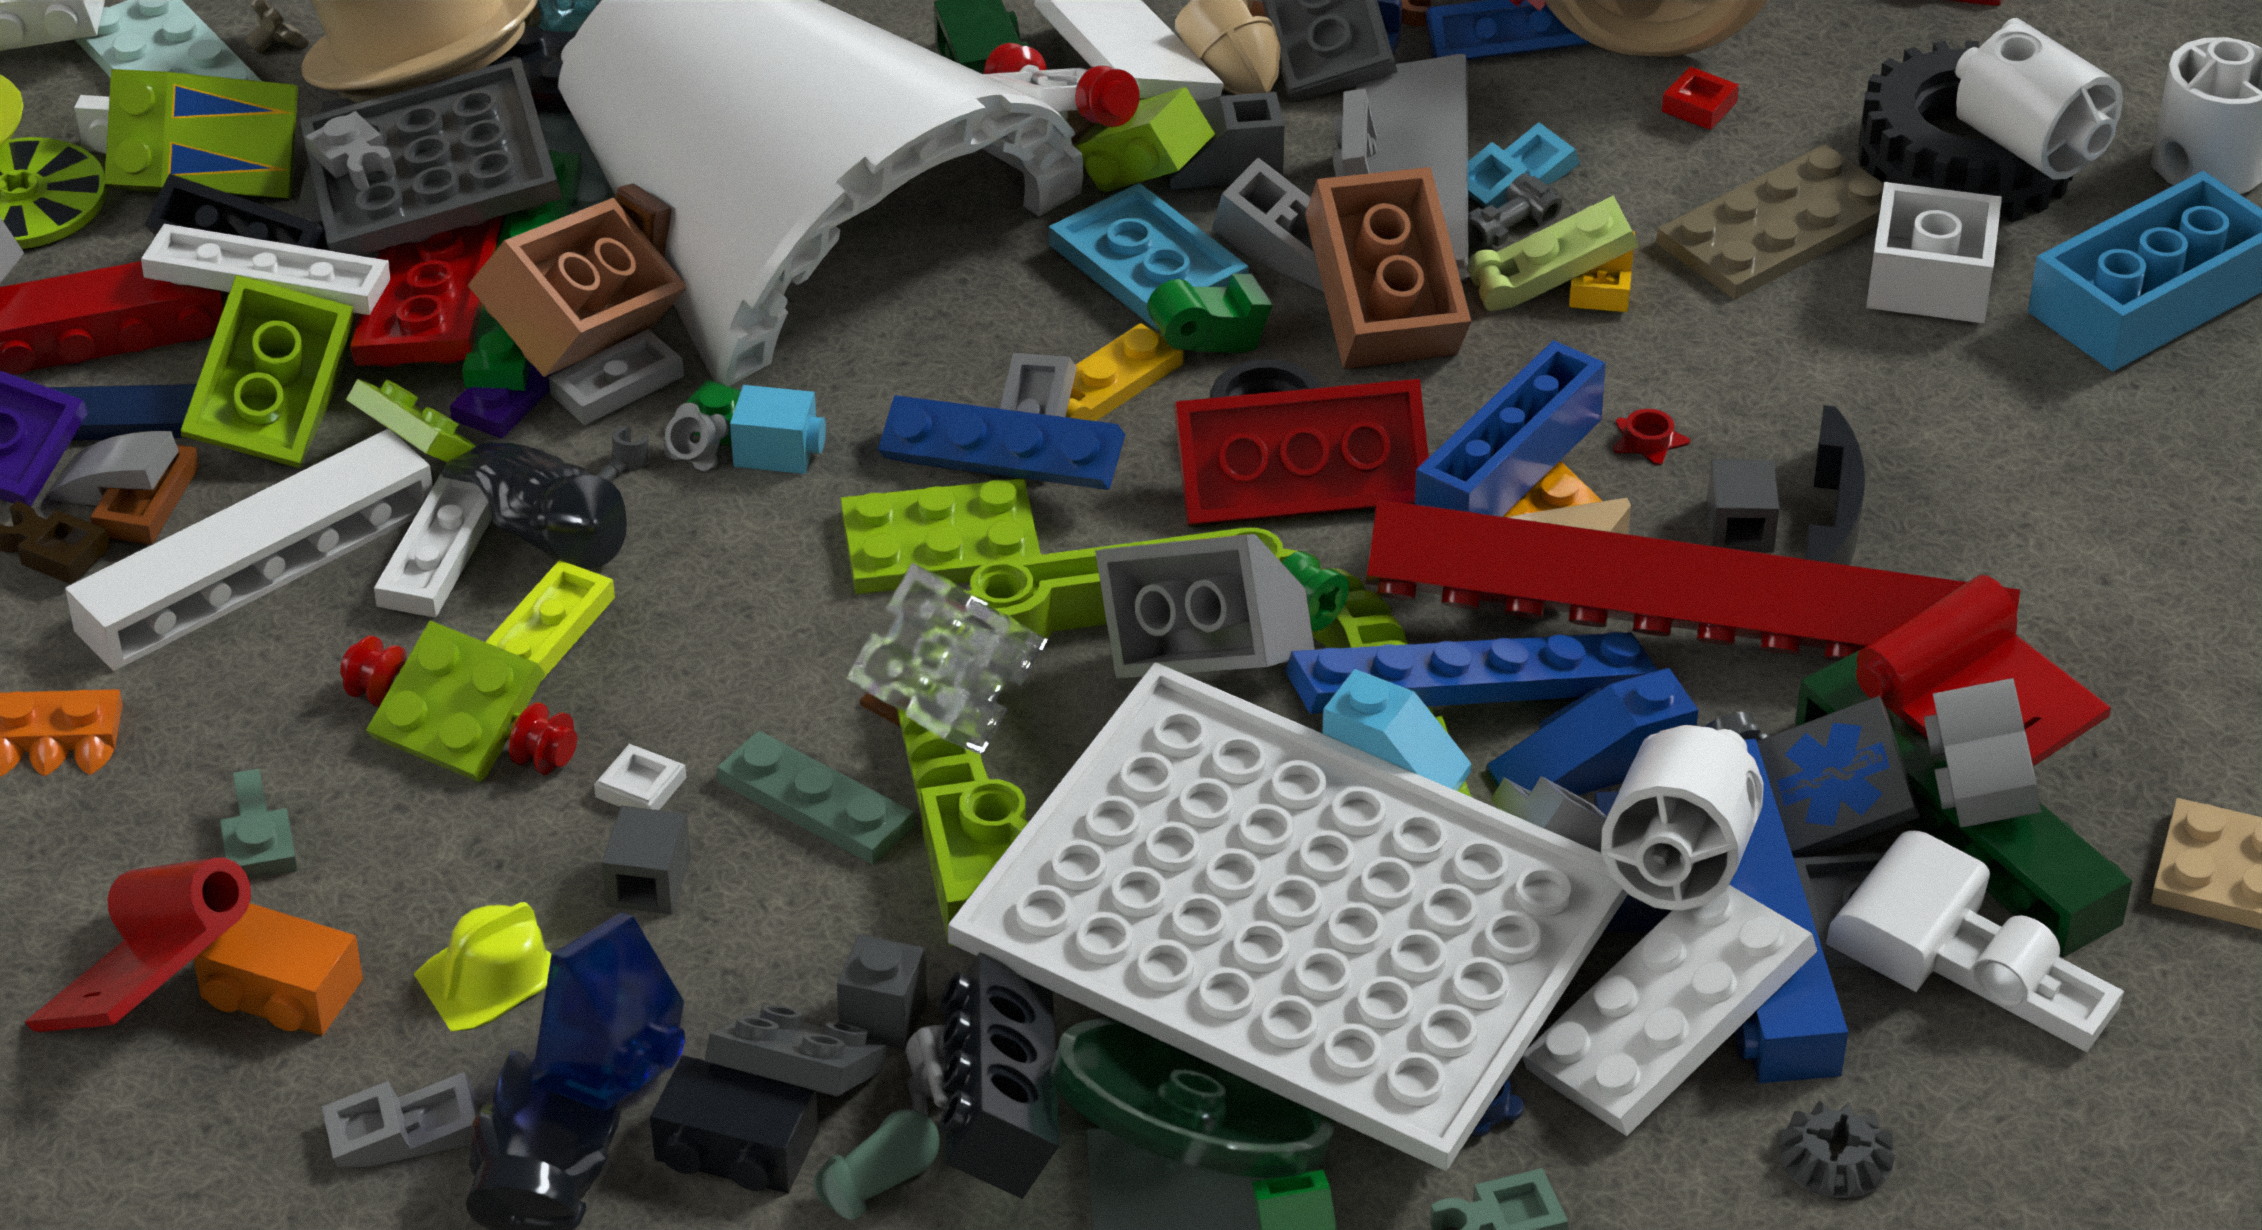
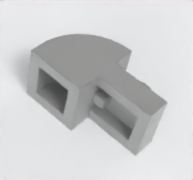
(1553, 810)

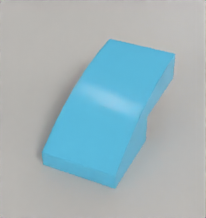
(1534, 153)

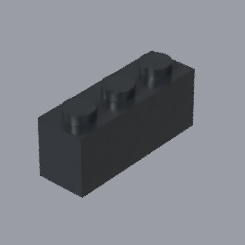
(209, 209)

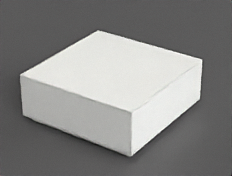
(640, 779)

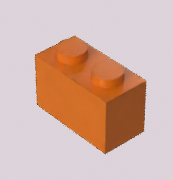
(280, 970)

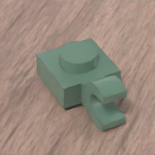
(257, 838)

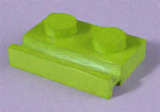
(422, 428)

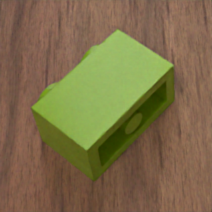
(1151, 144)

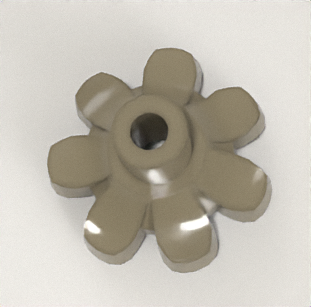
(272, 28)

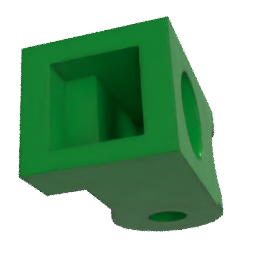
(1211, 317)

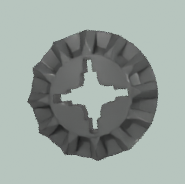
(1858, 1170)

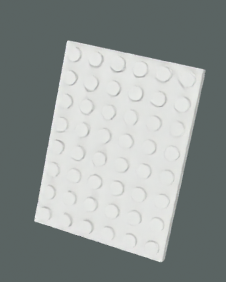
(1295, 912)

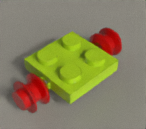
(457, 702)

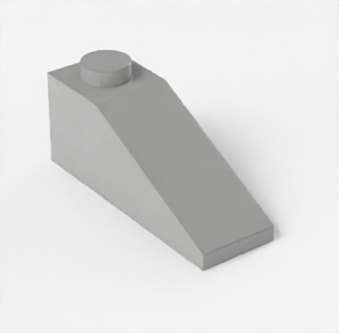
(1267, 223)

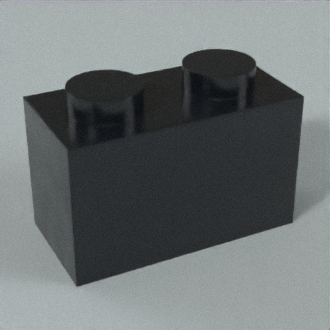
(734, 1125)

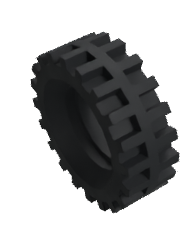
(1910, 151)

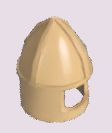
(1232, 43)

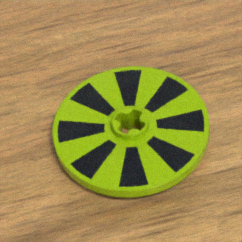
(48, 189)

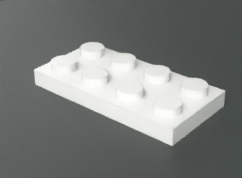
(1668, 1006)

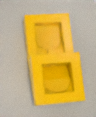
(1604, 286)

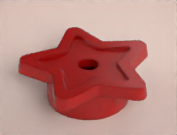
(1653, 423)

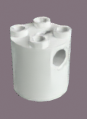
(2038, 100)
(2212, 114)
(1683, 817)

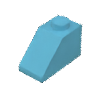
(1394, 727)

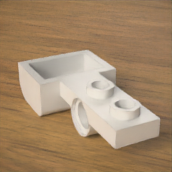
(1922, 918)

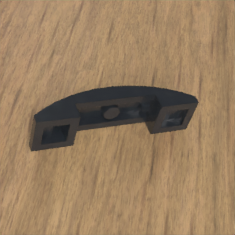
(1842, 469)

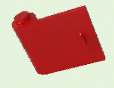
(1973, 642)
(165, 922)

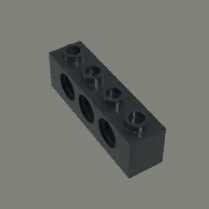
(998, 1076)

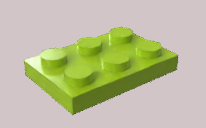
(938, 529)

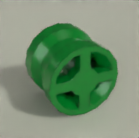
(1324, 589)

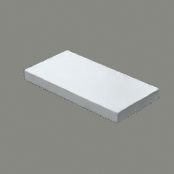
(1134, 40)

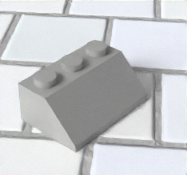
(1201, 606)

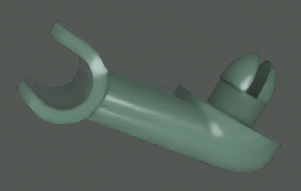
(892, 1154)

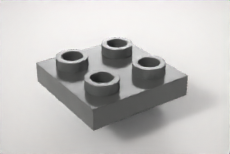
(796, 1052)

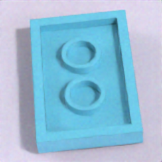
(1138, 244)

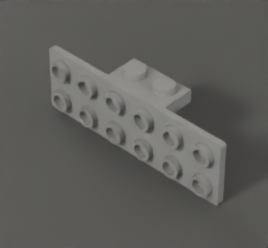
(1413, 123)

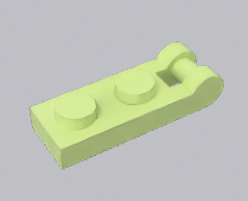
(1551, 256)

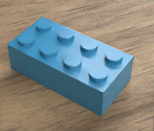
(2151, 271)

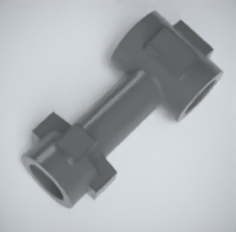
(1524, 198)

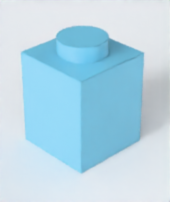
(776, 429)

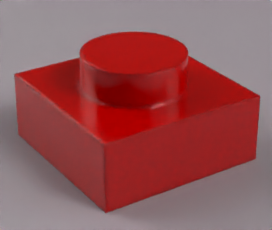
(1700, 98)

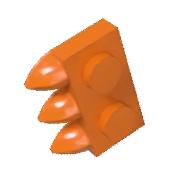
(56, 722)

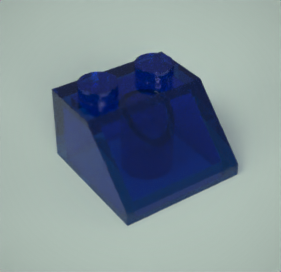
(607, 1016)

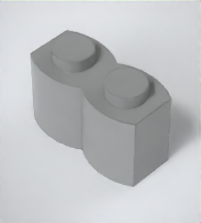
(1985, 753)

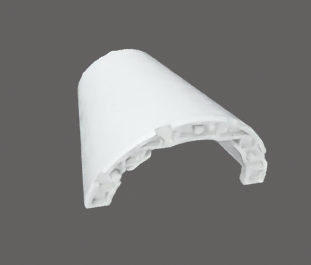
(773, 133)

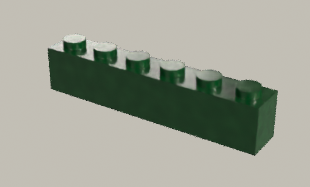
(2032, 859)

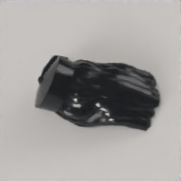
(546, 501)
(535, 1153)

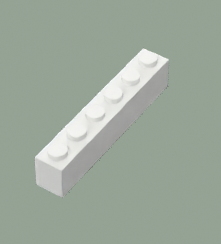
(248, 549)

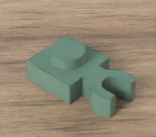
(1504, 1203)

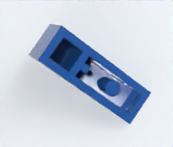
(1599, 737)

